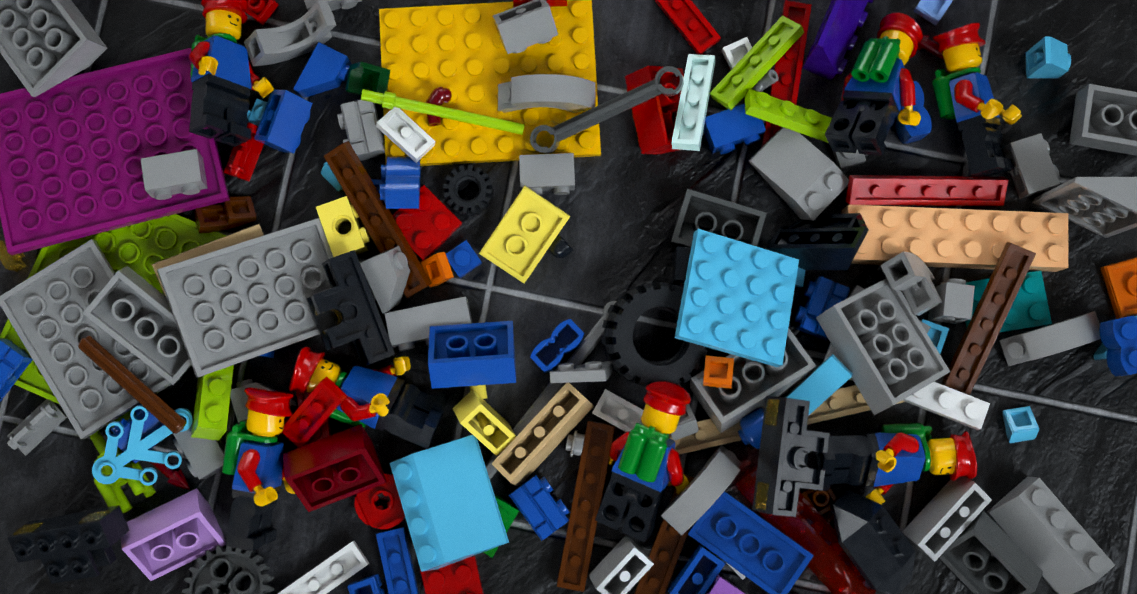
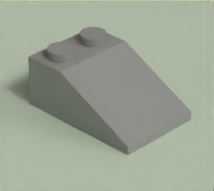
(799, 173)

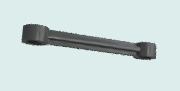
(606, 110)

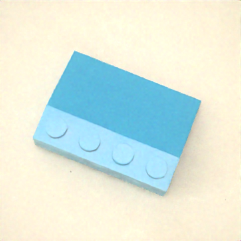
(448, 503)

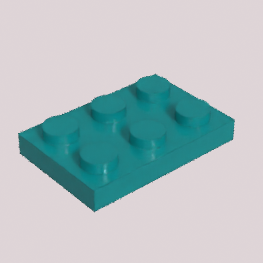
(1029, 306)

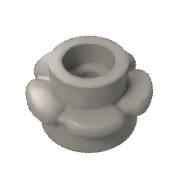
(575, 443)

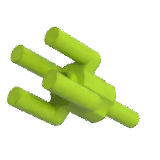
(112, 492)

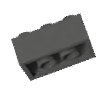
(717, 217)
(991, 560)

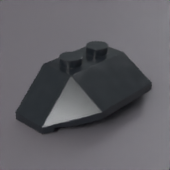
(824, 243)
(873, 542)

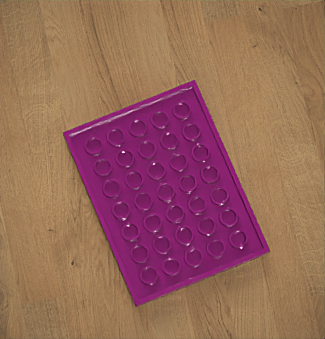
(79, 148)

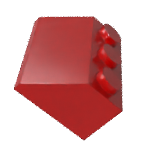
(657, 116)

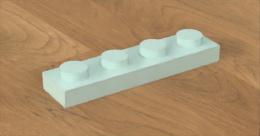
(693, 102)

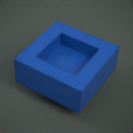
(463, 259)

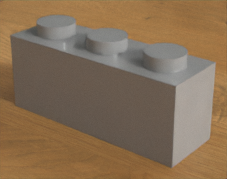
(413, 324)
(946, 516)

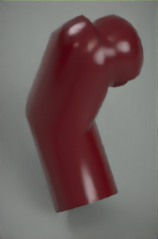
(437, 97)

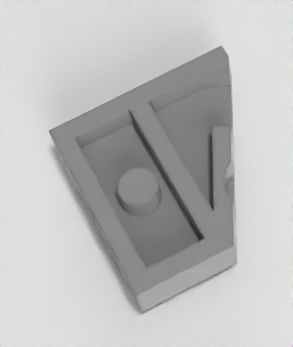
(588, 372)

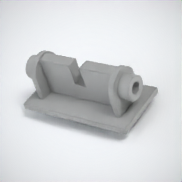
(36, 427)

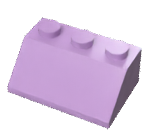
(172, 535)

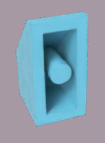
(1047, 59)

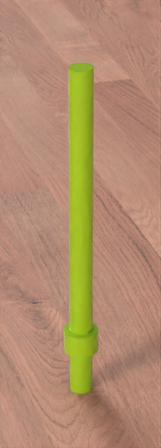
(390, 100)

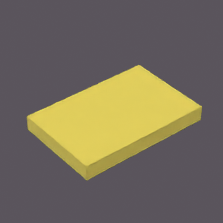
(524, 234)

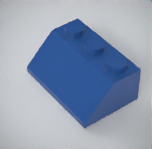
(471, 354)

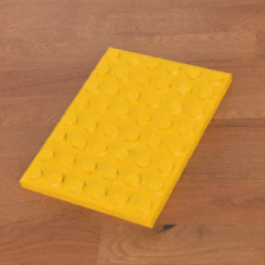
(463, 52)

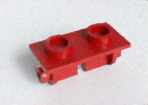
(244, 157)

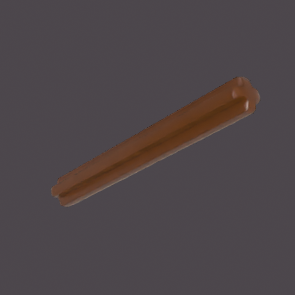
(132, 384)

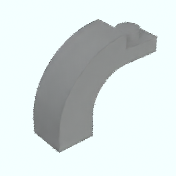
(293, 39)
(546, 90)
(1051, 339)
(702, 490)

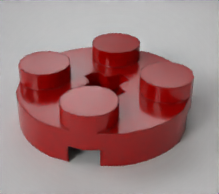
(376, 515)

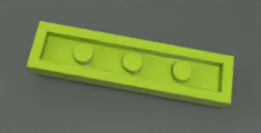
(757, 62)
(786, 114)

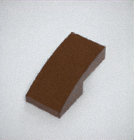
(225, 216)

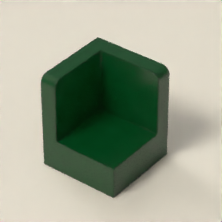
(367, 77)

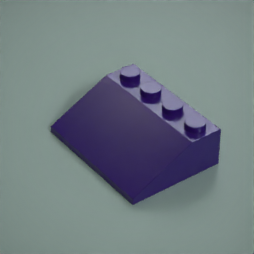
(835, 37)

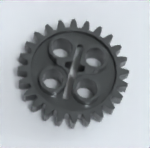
(209, 577)

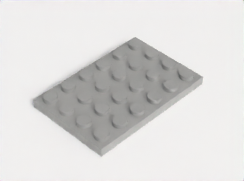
(248, 296)
(51, 323)

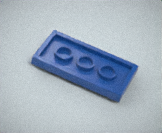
(751, 545)

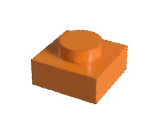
(437, 269)
(718, 372)

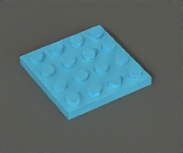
(737, 298)

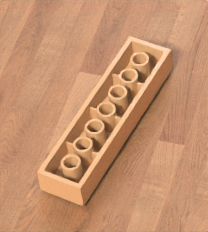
(961, 236)

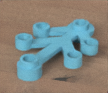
(137, 450)

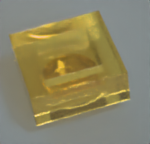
(11, 262)

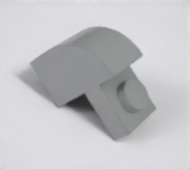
(913, 277)

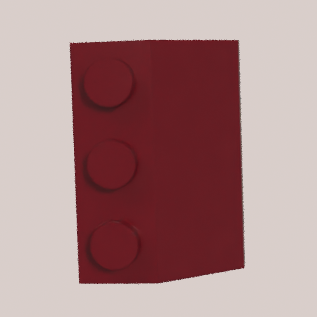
(333, 468)

